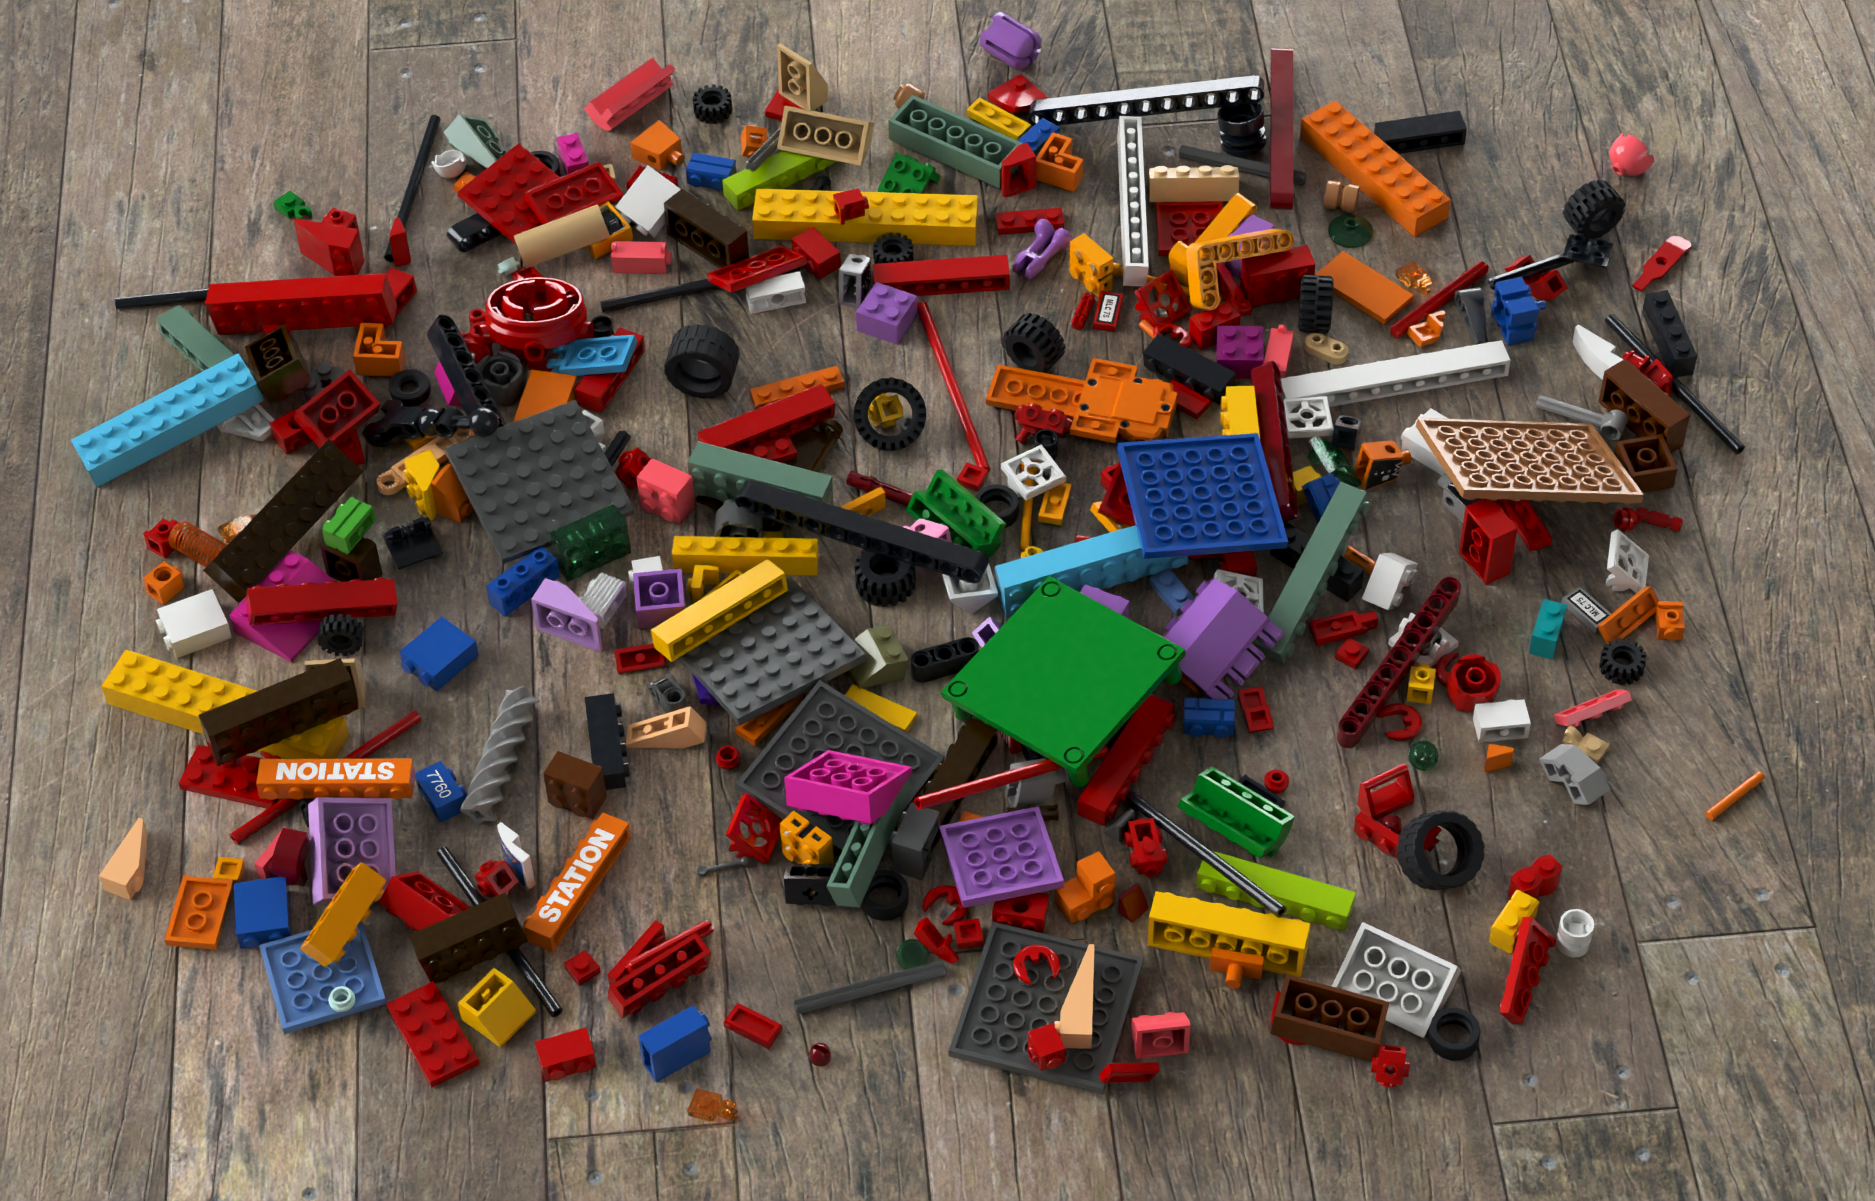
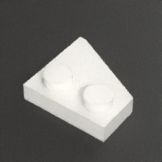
(249, 424)

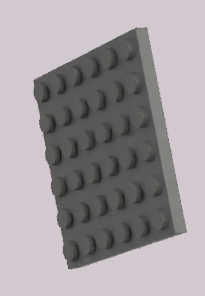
(536, 478)
(772, 655)
(837, 724)
(1004, 1008)

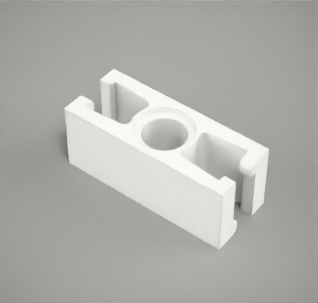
(776, 293)

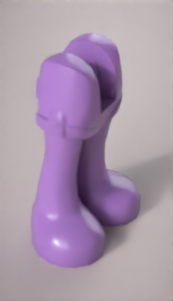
(1045, 234)

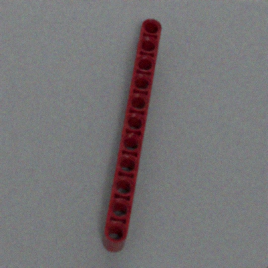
(1281, 129)

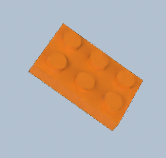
(199, 912)

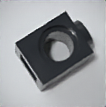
(1346, 432)

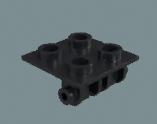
(1588, 251)
(412, 542)

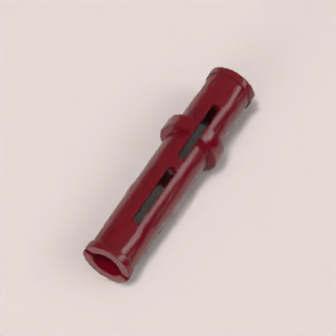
(871, 483)

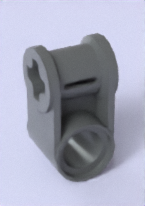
(667, 693)

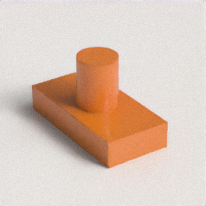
(1236, 965)

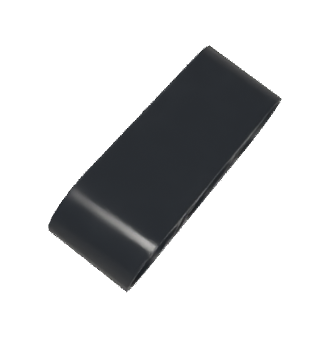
(471, 233)
(942, 659)

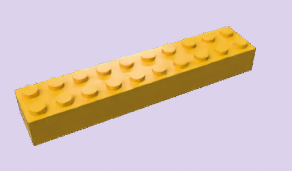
(921, 217)
(181, 694)

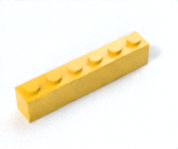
(791, 555)
(719, 610)

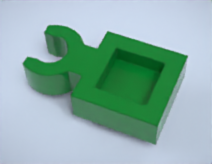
(292, 205)

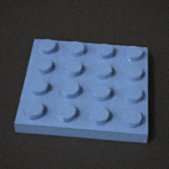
(304, 985)

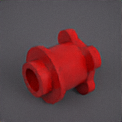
(477, 346)
(1636, 360)

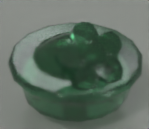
(1423, 755)
(911, 954)

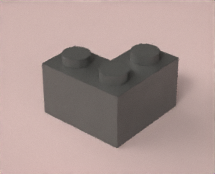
(913, 841)

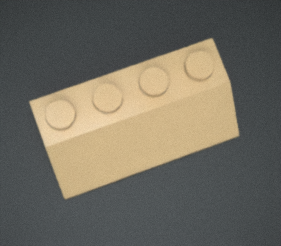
(825, 135)
(1193, 184)

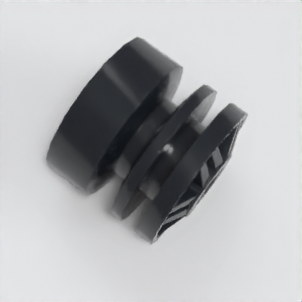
(1242, 129)

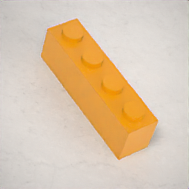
(343, 915)

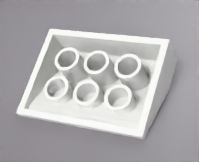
(1400, 974)

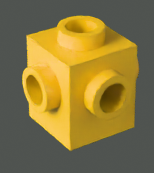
(888, 404)

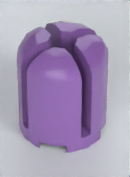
(1011, 41)

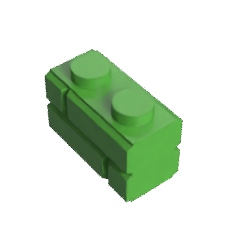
(348, 525)

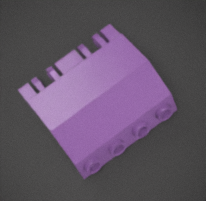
(1219, 637)

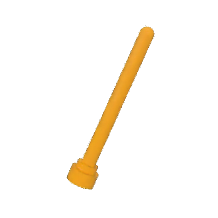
(1027, 510)

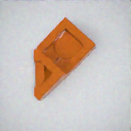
(1428, 331)

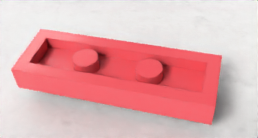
(1593, 708)

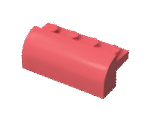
(630, 94)

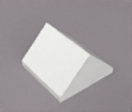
(971, 595)

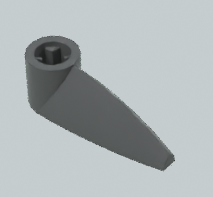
(1471, 309)

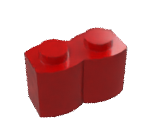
(1537, 880)

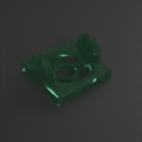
(1333, 460)

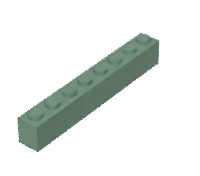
(1315, 567)

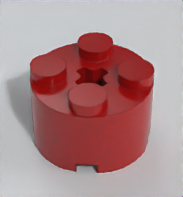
(1473, 682)

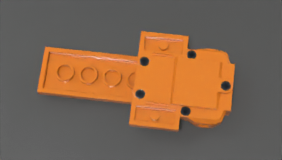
(1101, 406)

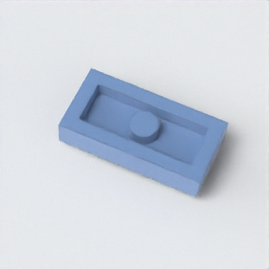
(1170, 590)

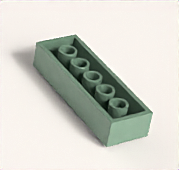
(951, 140)
(723, 471)

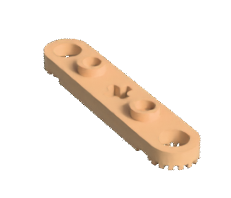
(437, 447)

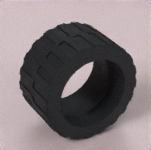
(707, 345)
(1469, 850)

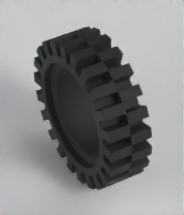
(902, 388)

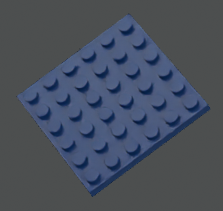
(1201, 495)

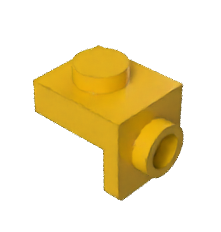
(702, 575)

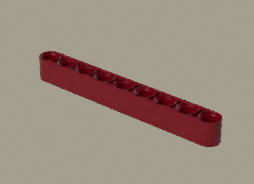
(1274, 436)
(1395, 670)

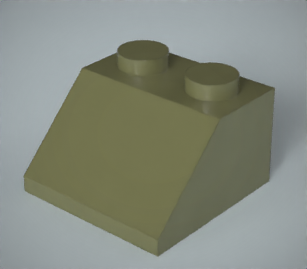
(884, 657)

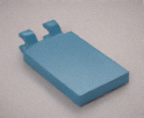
(594, 355)

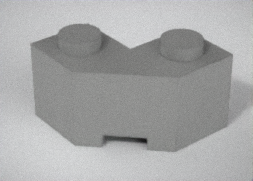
(1578, 772)

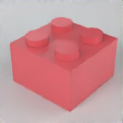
(666, 491)

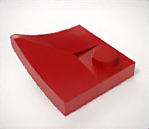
(1015, 95)

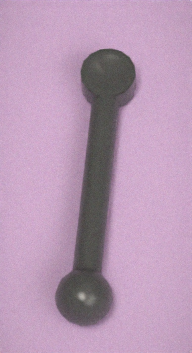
(703, 870)

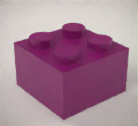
(1240, 348)

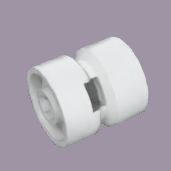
(1575, 933)

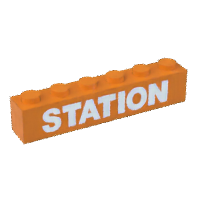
(335, 778)
(576, 882)

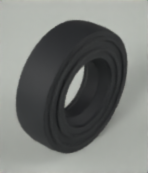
(410, 376)

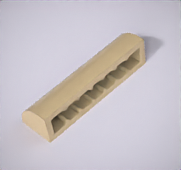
(561, 236)

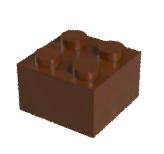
(1647, 462)
(575, 785)

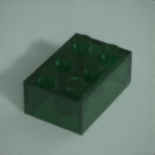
(590, 542)

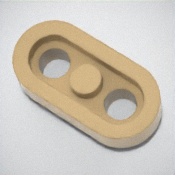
(1326, 348)

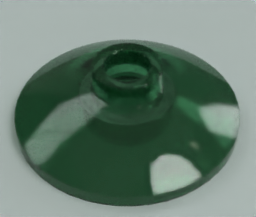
(1350, 231)

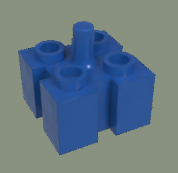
(1516, 310)

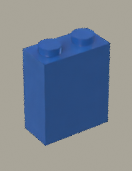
(438, 654)
(262, 911)
(675, 1043)

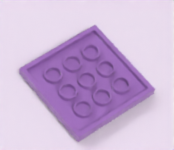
(1001, 857)

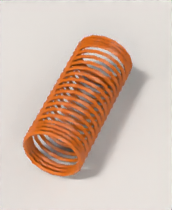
(186, 542)

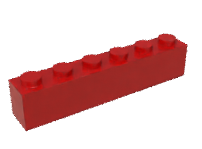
(946, 275)
(772, 421)
(316, 601)
(1125, 760)

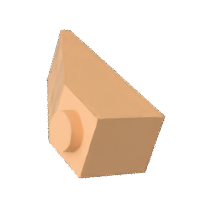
(671, 730)
(126, 867)

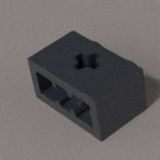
(808, 884)

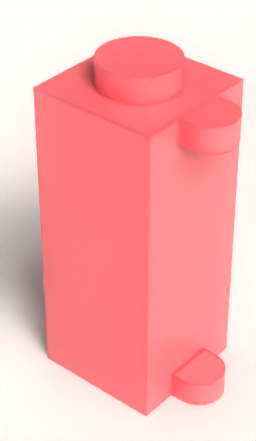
(640, 257)
(1280, 348)

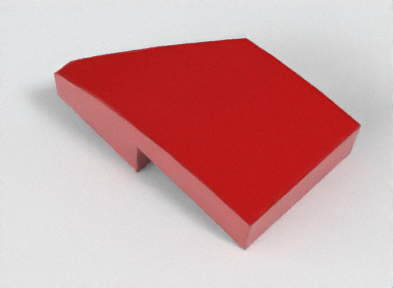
(1659, 375)
(933, 940)

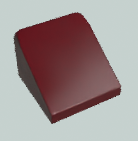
(1132, 903)

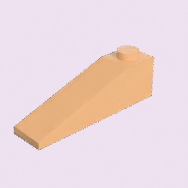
(1077, 1010)

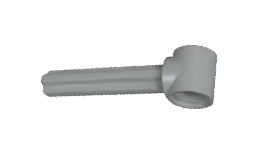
(1611, 423)

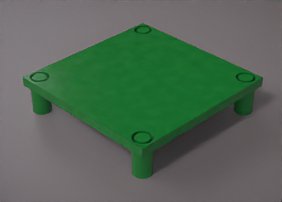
(1063, 676)

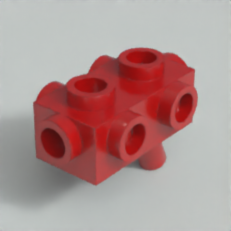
(1034, 419)
(1145, 844)

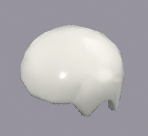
(450, 164)

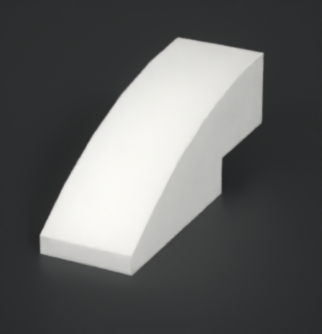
(1594, 351)

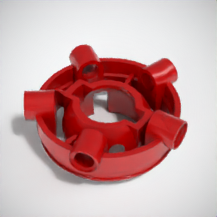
(557, 314)

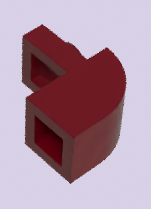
(290, 856)

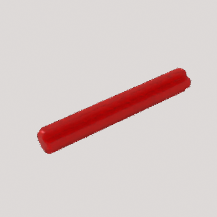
(702, 929)

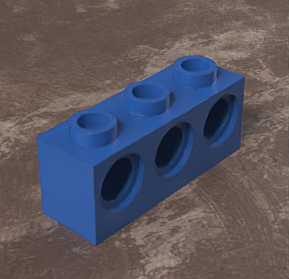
(522, 581)

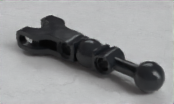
(413, 422)

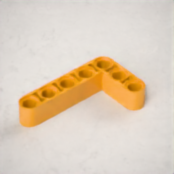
(1225, 223)
(1230, 251)

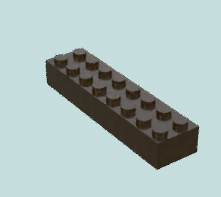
(283, 521)

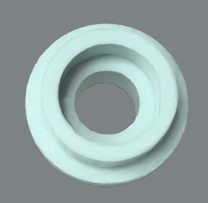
(508, 266)
(341, 993)

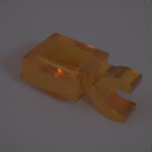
(1414, 275)
(708, 1105)

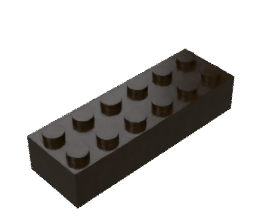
(278, 712)

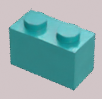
(1548, 629)

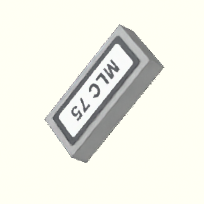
(1585, 608)

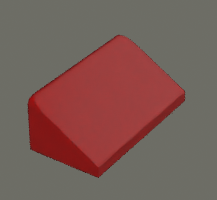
(399, 244)
(638, 658)

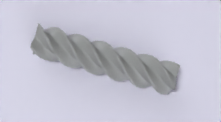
(498, 754)

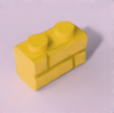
(1509, 921)

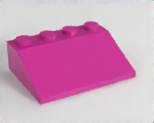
(283, 638)
(846, 786)

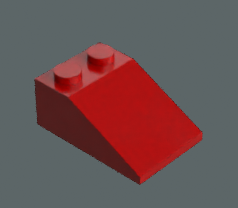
(331, 246)

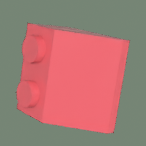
(1160, 1035)

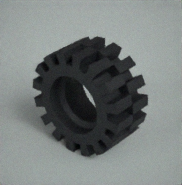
(712, 112)
(891, 244)
(340, 634)
(1622, 672)

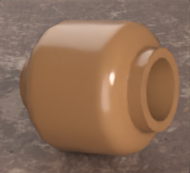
(905, 92)

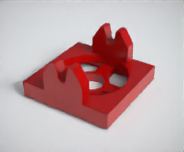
(1173, 290)
(748, 807)

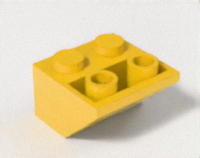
(419, 474)
(496, 1008)

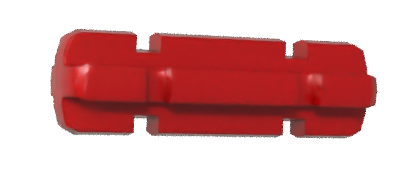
(1083, 311)
(1659, 519)

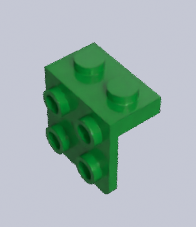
(907, 176)

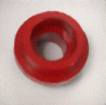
(727, 752)
(1276, 786)

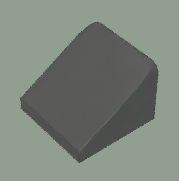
(1120, 825)

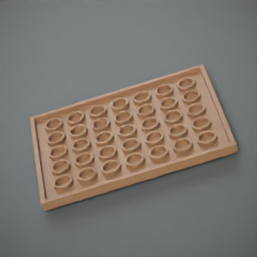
(1528, 461)

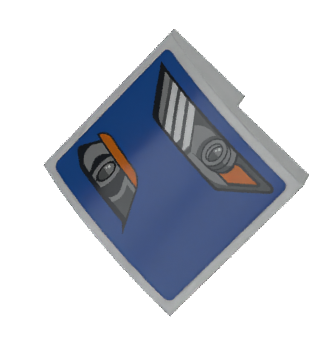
(516, 857)

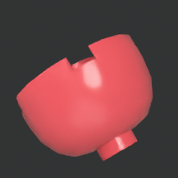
(1629, 156)

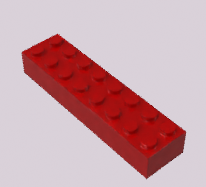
(301, 303)

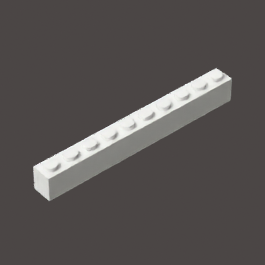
(1132, 201)
(1401, 375)

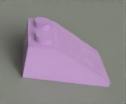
(565, 615)

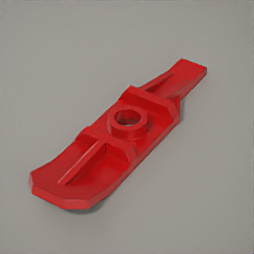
(1668, 255)

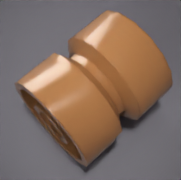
(1341, 196)

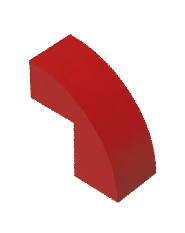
(1543, 286)

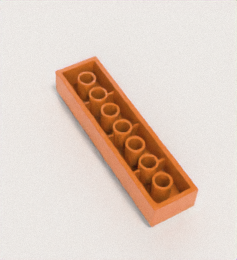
(1375, 167)

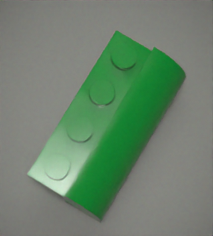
(953, 506)
(1237, 813)

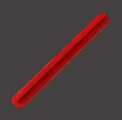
(1439, 299)

